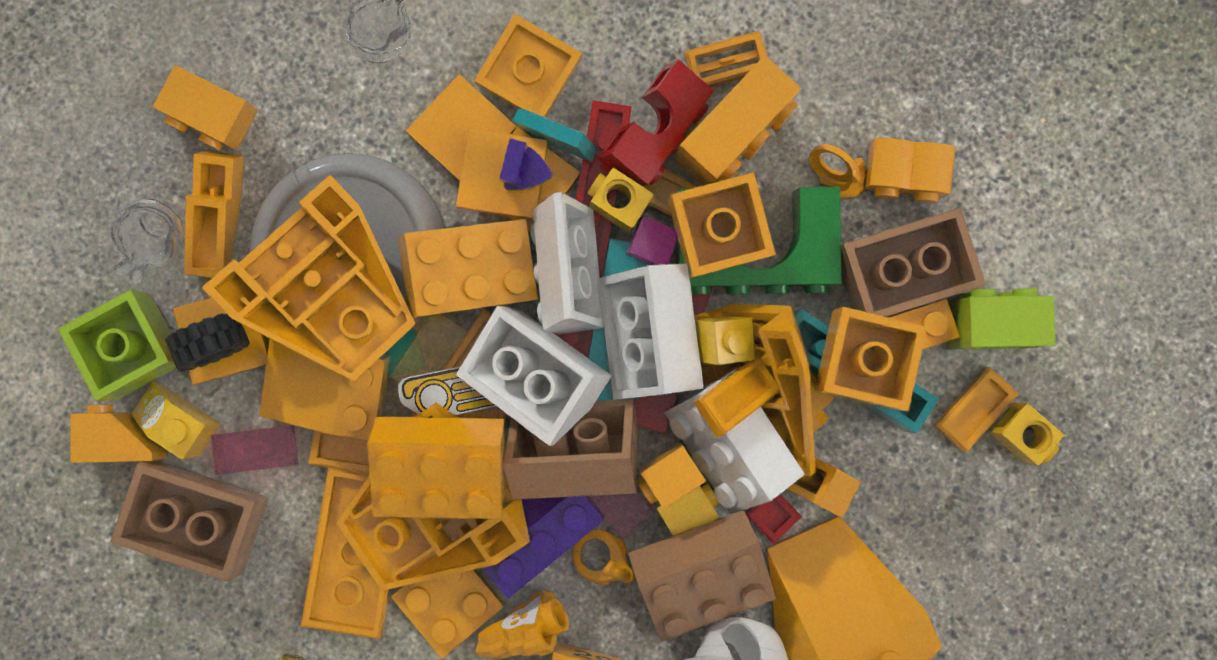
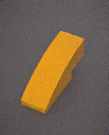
(212, 212)

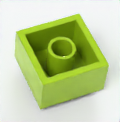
(1003, 321)
(119, 345)

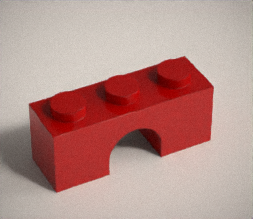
(678, 100)

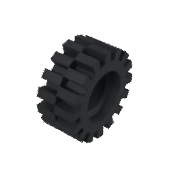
(206, 342)

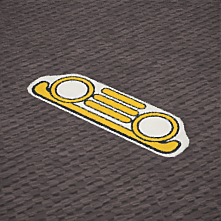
(443, 388)

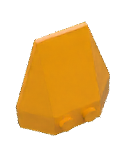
(319, 286)
(784, 355)
(423, 549)
(843, 600)

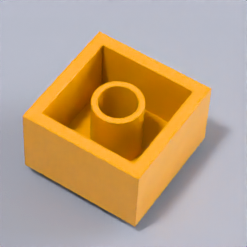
(721, 225)
(870, 359)

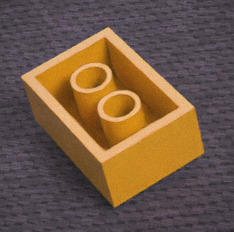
(739, 124)
(467, 267)
(437, 467)

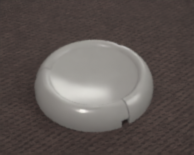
(386, 194)

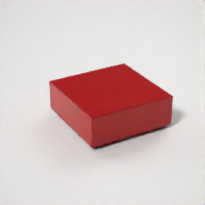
(774, 517)

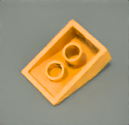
(319, 398)

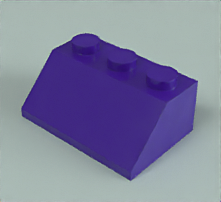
(552, 529)

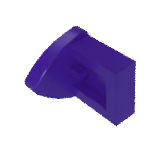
(523, 167)

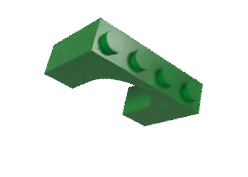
(810, 260)

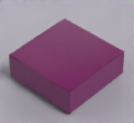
(652, 242)

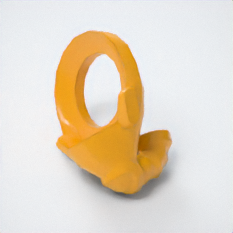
(850, 181)
(618, 566)

